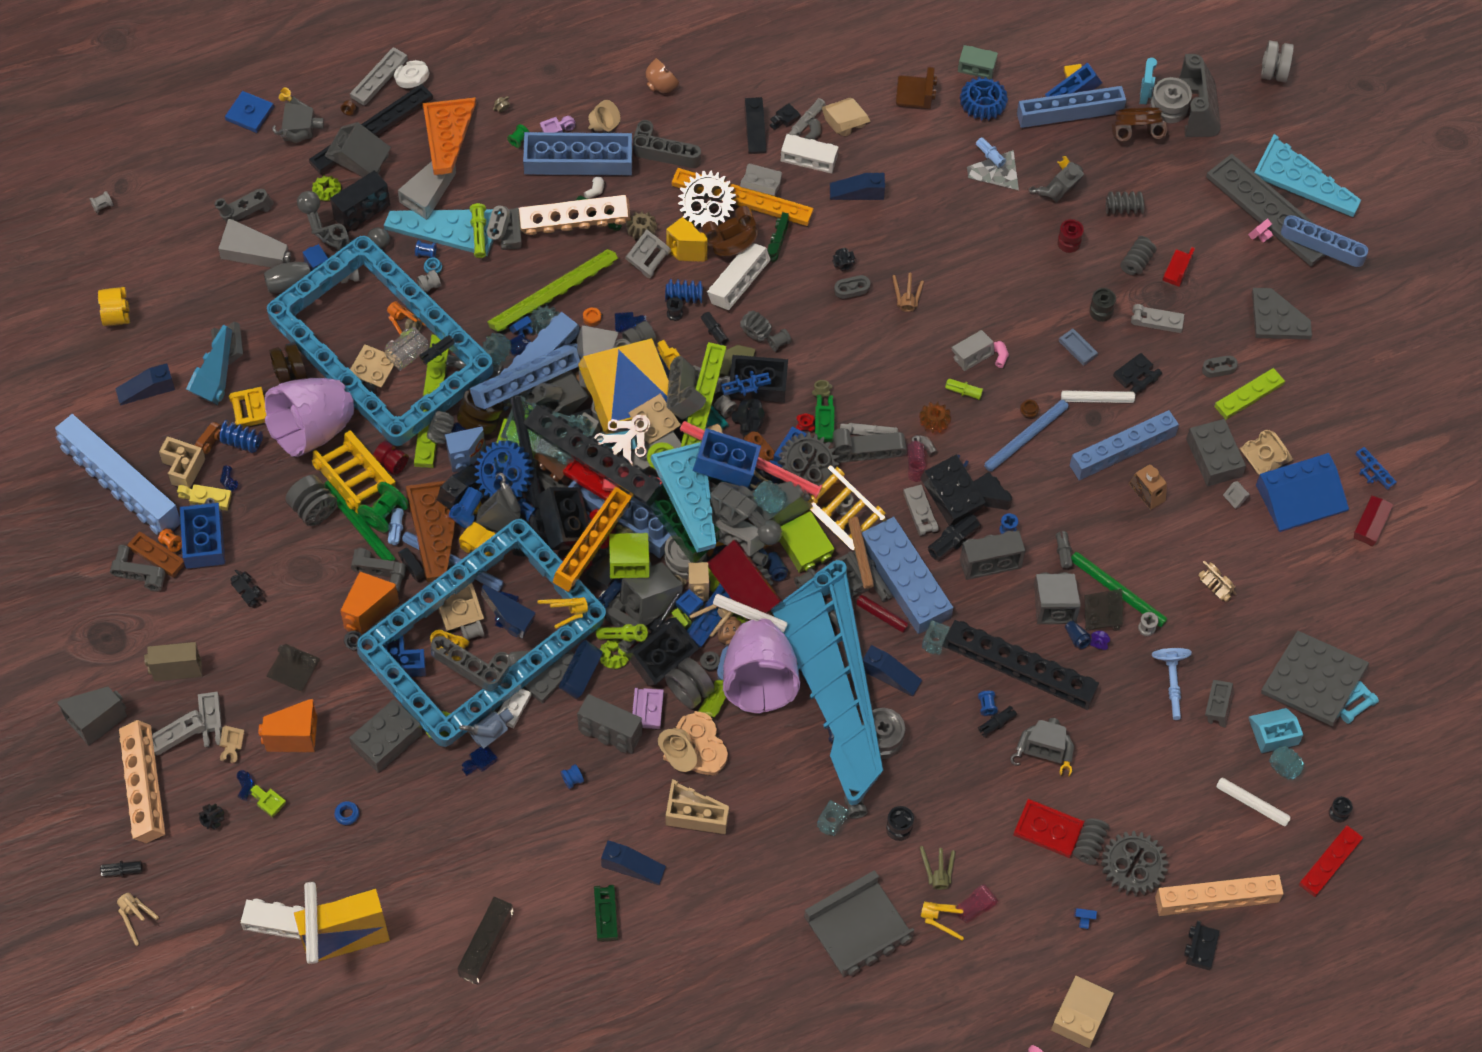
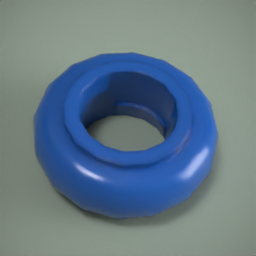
(346, 820)

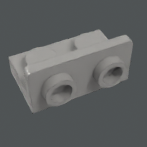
(761, 179)

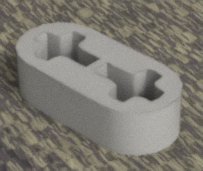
(498, 222)

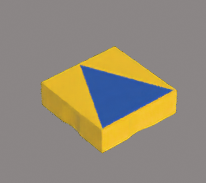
(623, 380)
(347, 925)

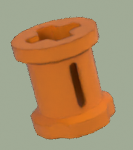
(170, 540)

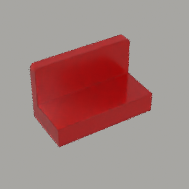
(1178, 267)

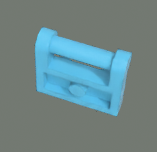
(1148, 81)
(1361, 690)

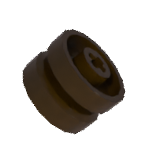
(287, 365)
(472, 416)

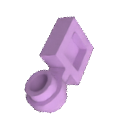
(553, 126)

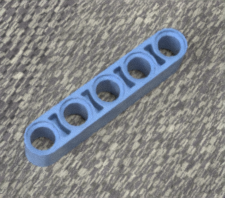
(1324, 241)

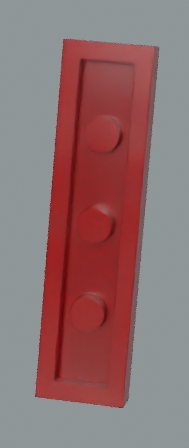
(1330, 861)

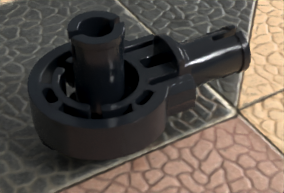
(751, 419)

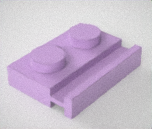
(648, 706)

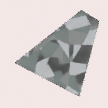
(990, 173)

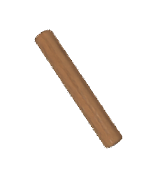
(860, 552)

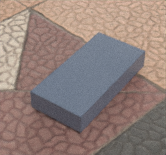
(1078, 347)

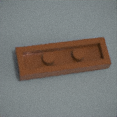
(156, 554)

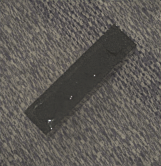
(485, 940)

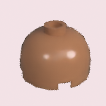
(660, 78)

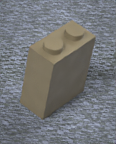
(173, 661)

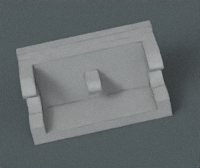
(973, 350)

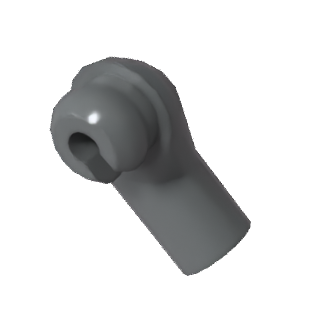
(815, 126)

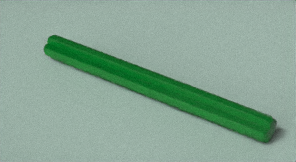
(361, 526)
(1113, 584)

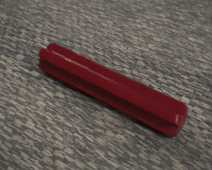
(882, 613)

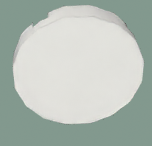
(411, 74)

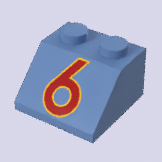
(464, 447)

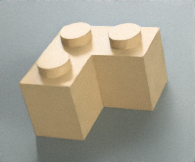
(184, 459)

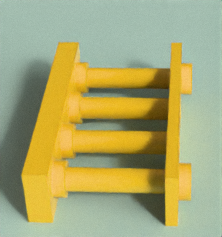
(361, 457)
(825, 513)

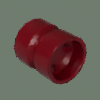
(1070, 235)
(390, 457)

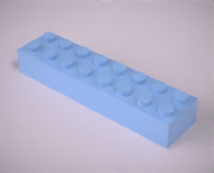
(117, 475)

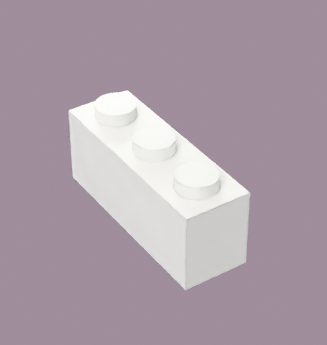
(809, 153)
(270, 918)

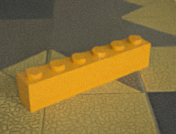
(592, 539)

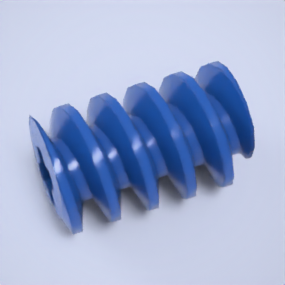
(684, 291)
(239, 438)

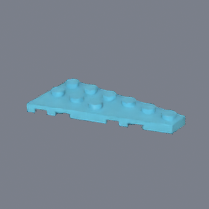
(1300, 176)
(442, 227)
(688, 493)

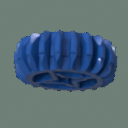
(983, 91)

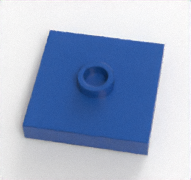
(249, 111)

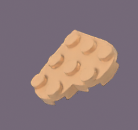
(709, 749)

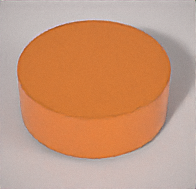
(592, 316)

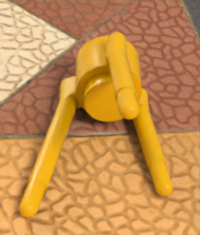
(576, 606)
(931, 911)

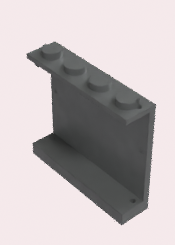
(858, 925)

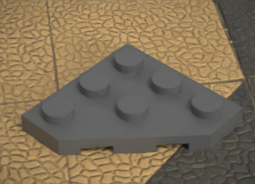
(1277, 317)
(548, 680)

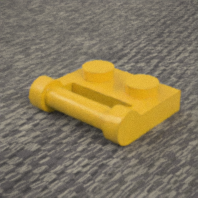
(255, 406)

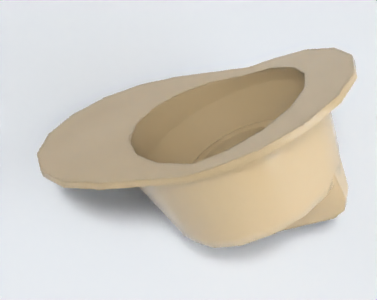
(604, 117)
(678, 749)

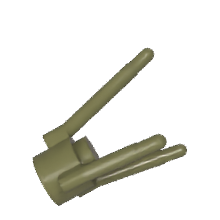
(939, 879)

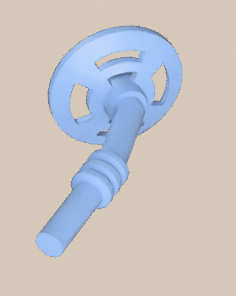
(1172, 656)

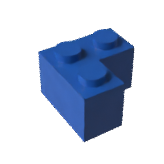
(410, 660)

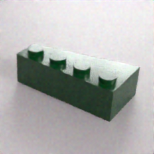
(667, 515)

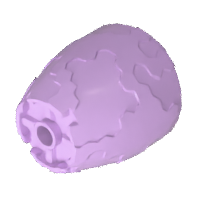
(307, 413)
(760, 668)

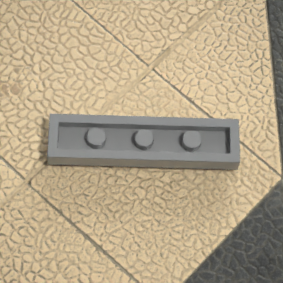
(378, 76)

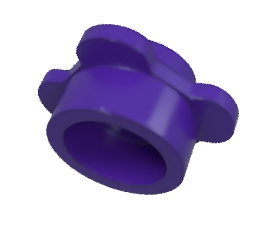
(1100, 640)

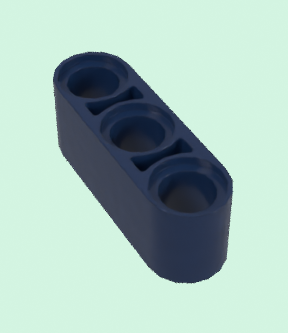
(580, 669)

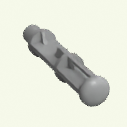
(810, 114)
(863, 429)

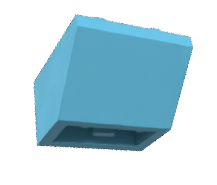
(1276, 729)

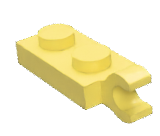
(201, 493)

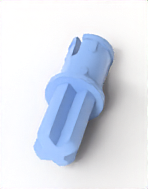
(991, 152)
(395, 526)

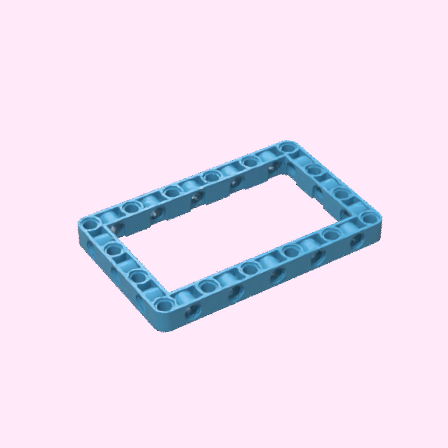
(420, 304)
(442, 588)

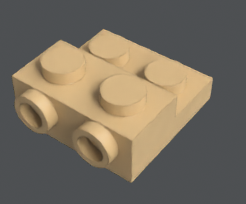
(461, 609)

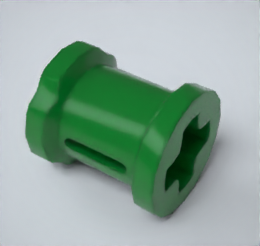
(517, 136)

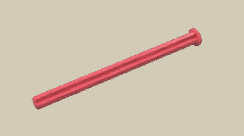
(763, 464)

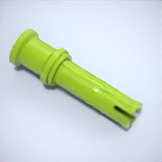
(478, 223)
(606, 633)

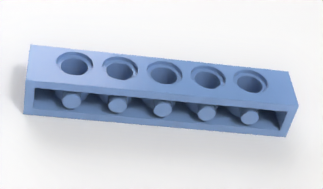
(525, 376)
(1124, 445)

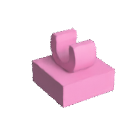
(1262, 231)

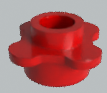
(805, 418)

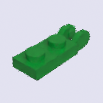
(824, 419)

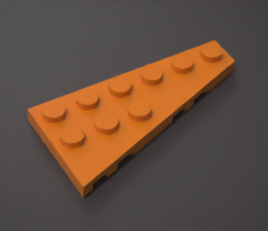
(446, 131)

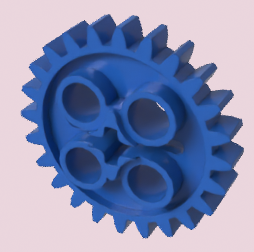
(515, 461)

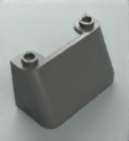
(1204, 115)

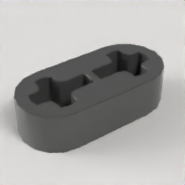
(1219, 366)

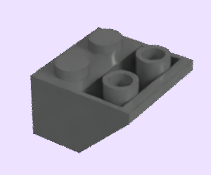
(572, 394)

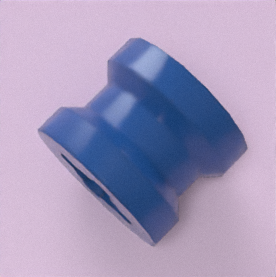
(572, 776)

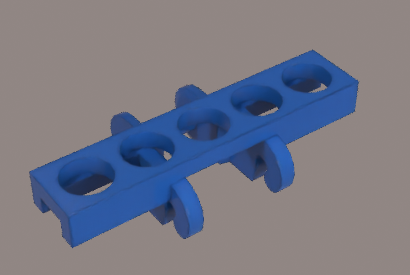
(752, 381)
(1373, 461)

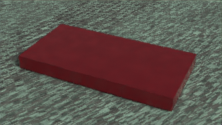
(743, 579)

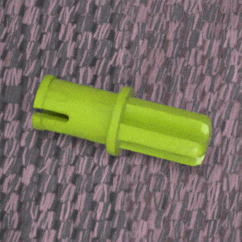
(964, 388)

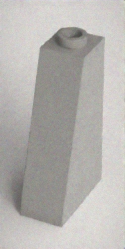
(424, 190)
(251, 247)
(592, 341)

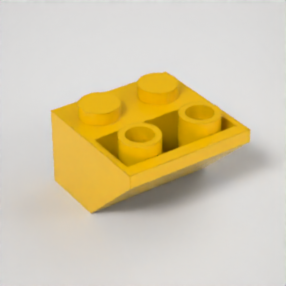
(686, 241)

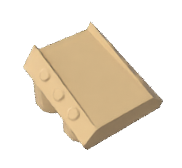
(845, 115)
(1266, 452)

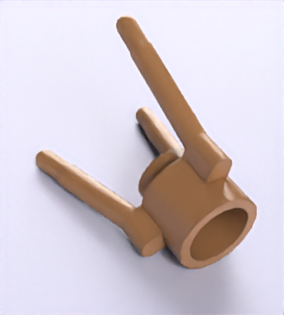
(907, 301)

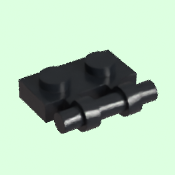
(1135, 369)

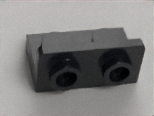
(1202, 946)

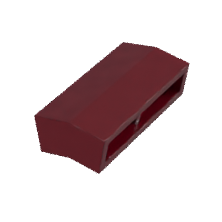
(1372, 520)

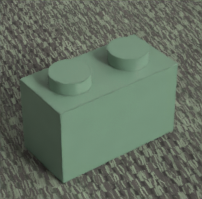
(977, 62)

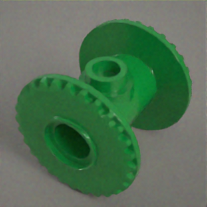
(376, 514)

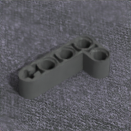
(662, 149)
(681, 395)
(868, 446)
(468, 660)

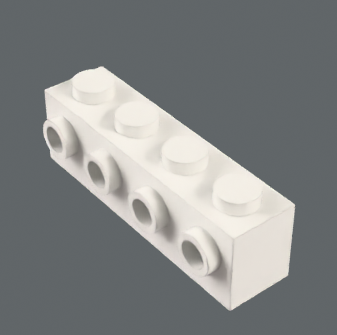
(738, 276)

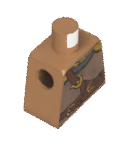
(1149, 486)

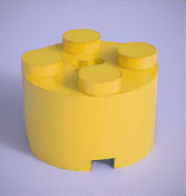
(113, 306)

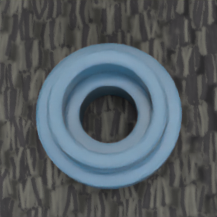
(430, 262)

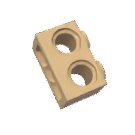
(699, 580)

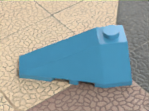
(211, 378)

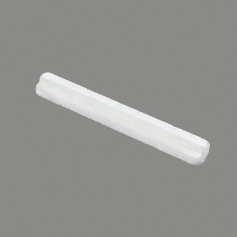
(1098, 396)
(746, 611)
(1253, 801)
(311, 923)

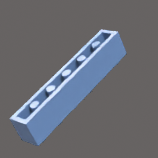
(1070, 106)
(557, 334)

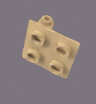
(372, 366)
(660, 417)
(1212, 577)

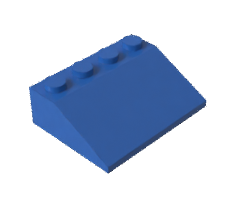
(1302, 492)

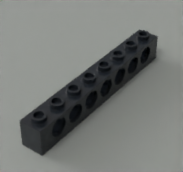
(646, 494)
(1025, 673)

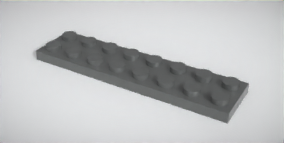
(1259, 201)

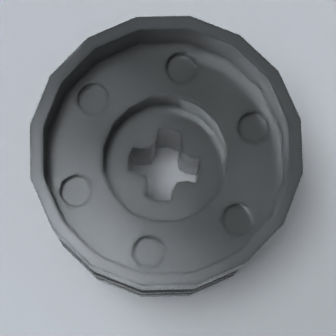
(311, 500)

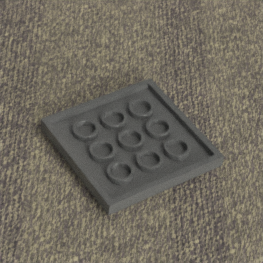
(1315, 678)

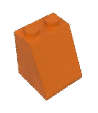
(368, 602)
(290, 729)

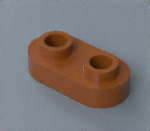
(209, 437)
(756, 438)

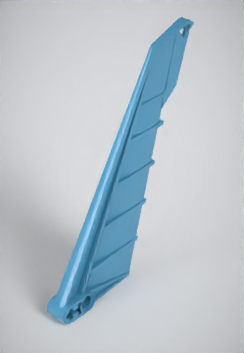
(811, 635)

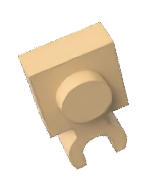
(231, 740)

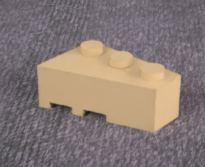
(695, 811)

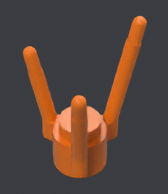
(398, 312)

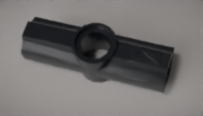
(953, 537)

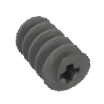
(1124, 202)
(1138, 256)
(1090, 840)

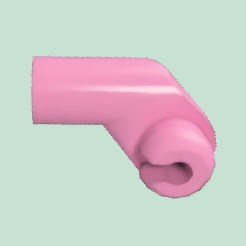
(1003, 354)

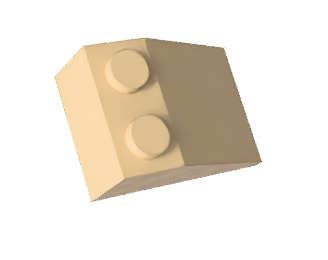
(1082, 1011)

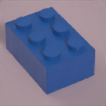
(726, 458)
(202, 535)

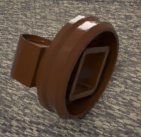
(1139, 116)
(731, 228)

